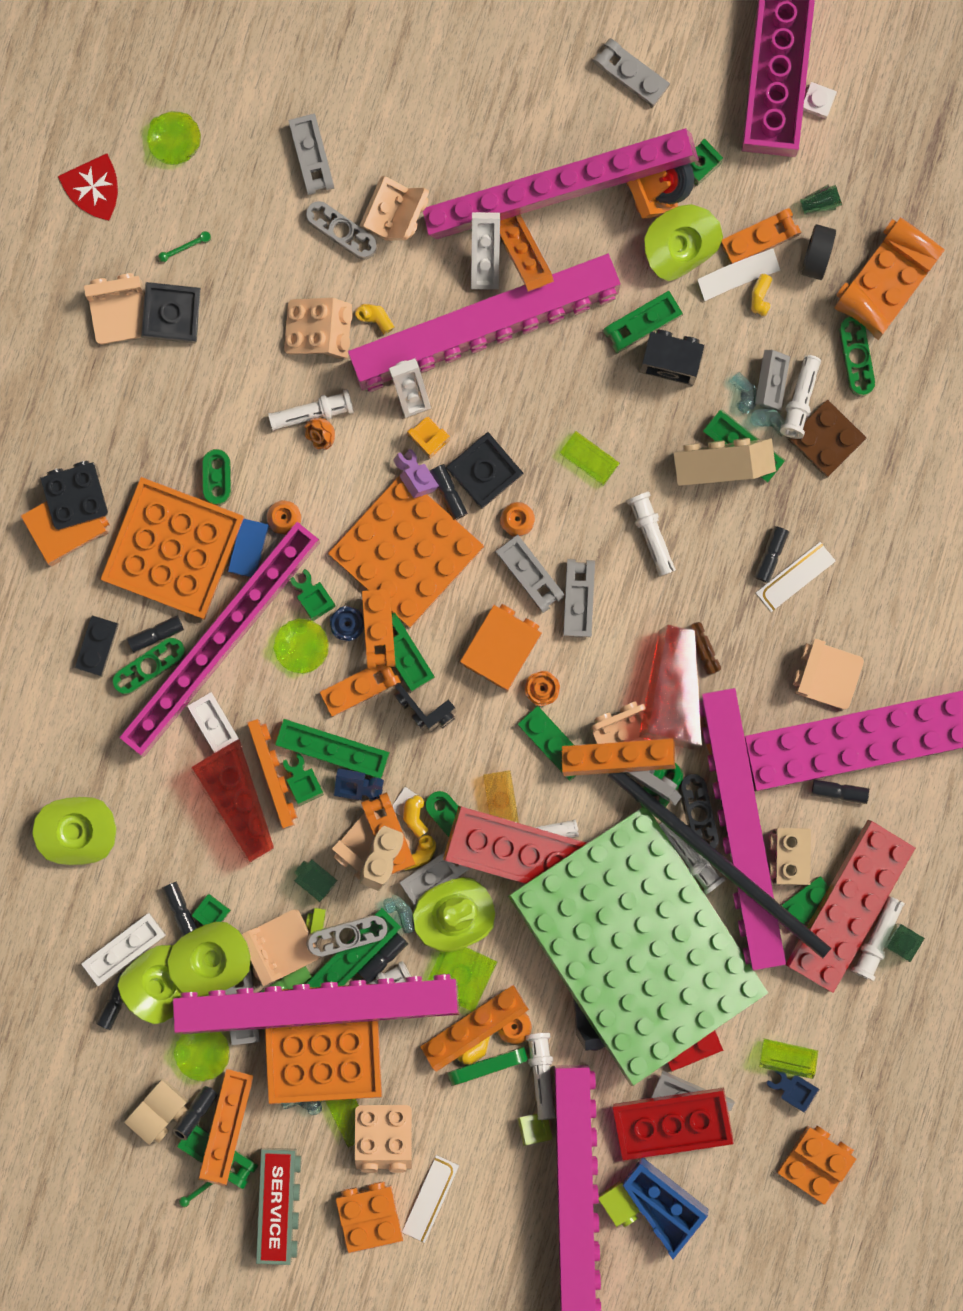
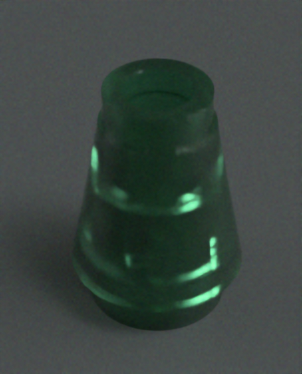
(822, 200)

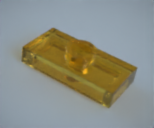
(501, 795)

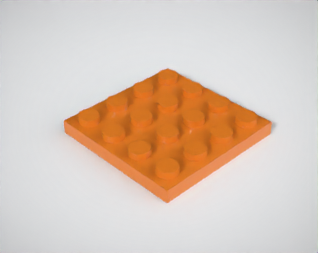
(172, 548)
(407, 549)
(323, 1062)

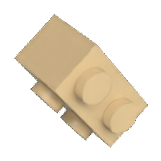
(791, 857)

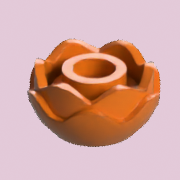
(320, 433)
(283, 508)
(515, 527)
(533, 686)
(517, 1035)

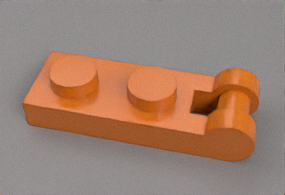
(760, 237)
(378, 627)
(357, 689)
(404, 858)

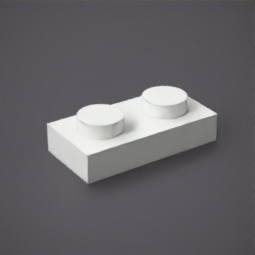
(213, 722)

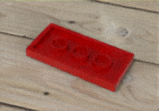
(673, 1124)

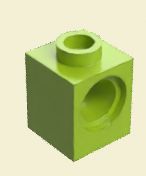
(619, 1205)

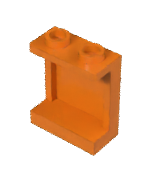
(59, 543)
(501, 646)

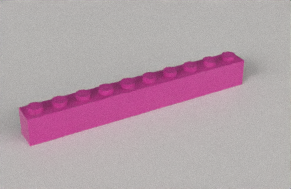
(563, 182)
(220, 639)
(742, 824)
(316, 1006)

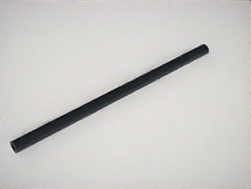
(721, 863)

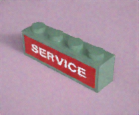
(276, 1206)

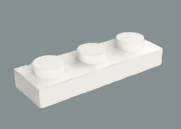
(485, 250)
(410, 387)
(123, 949)

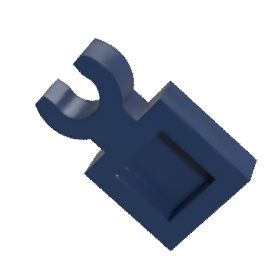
(354, 785)
(796, 1091)

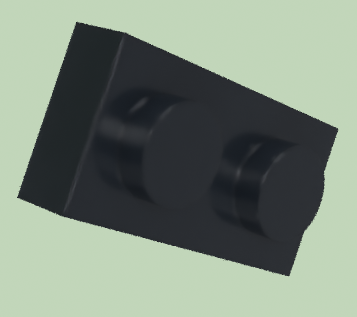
(97, 646)

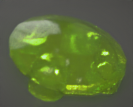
(173, 137)
(301, 646)
(202, 1055)

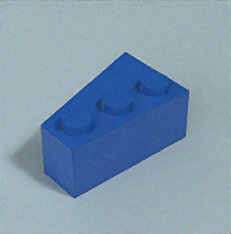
(666, 1205)

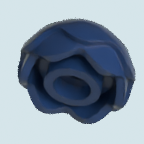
(338, 620)

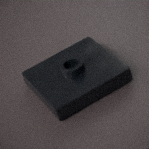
(170, 312)
(484, 470)

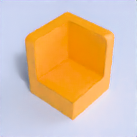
(428, 437)

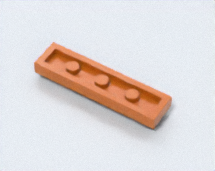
(524, 253)
(618, 757)
(276, 784)
(474, 1028)
(225, 1127)

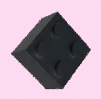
(672, 357)

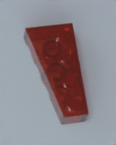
(673, 690)
(232, 794)

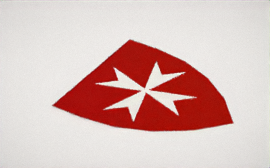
(93, 187)

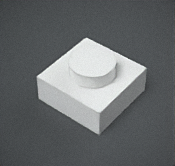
(819, 100)

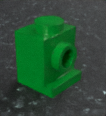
(710, 157)

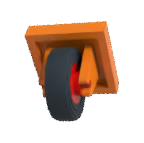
(662, 190)

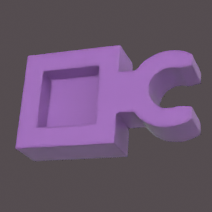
(415, 477)

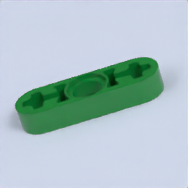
(845, 338)
(136, 684)
(487, 1066)

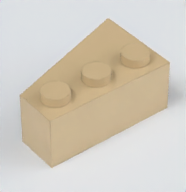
(724, 461)

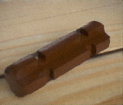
(705, 649)

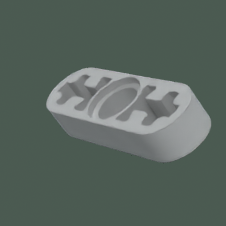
(320, 225)
(365, 923)

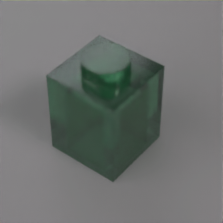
(315, 879)
(903, 942)

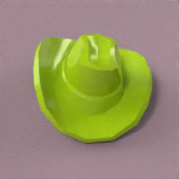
(681, 241)
(75, 831)
(454, 915)
(209, 959)
(148, 987)

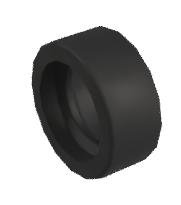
(818, 252)

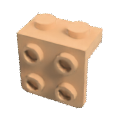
(394, 210)
(116, 308)
(318, 327)
(828, 674)
(621, 727)
(356, 844)
(279, 947)
(383, 1138)

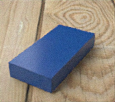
(248, 548)

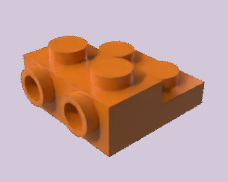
(817, 1163)
(369, 1217)

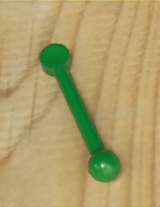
(205, 237)
(184, 1201)

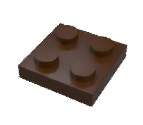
(828, 438)

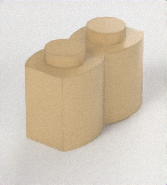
(382, 854)
(157, 1112)

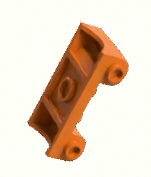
(889, 277)

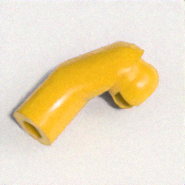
(758, 294)
(375, 314)
(411, 815)
(424, 851)
(475, 1053)

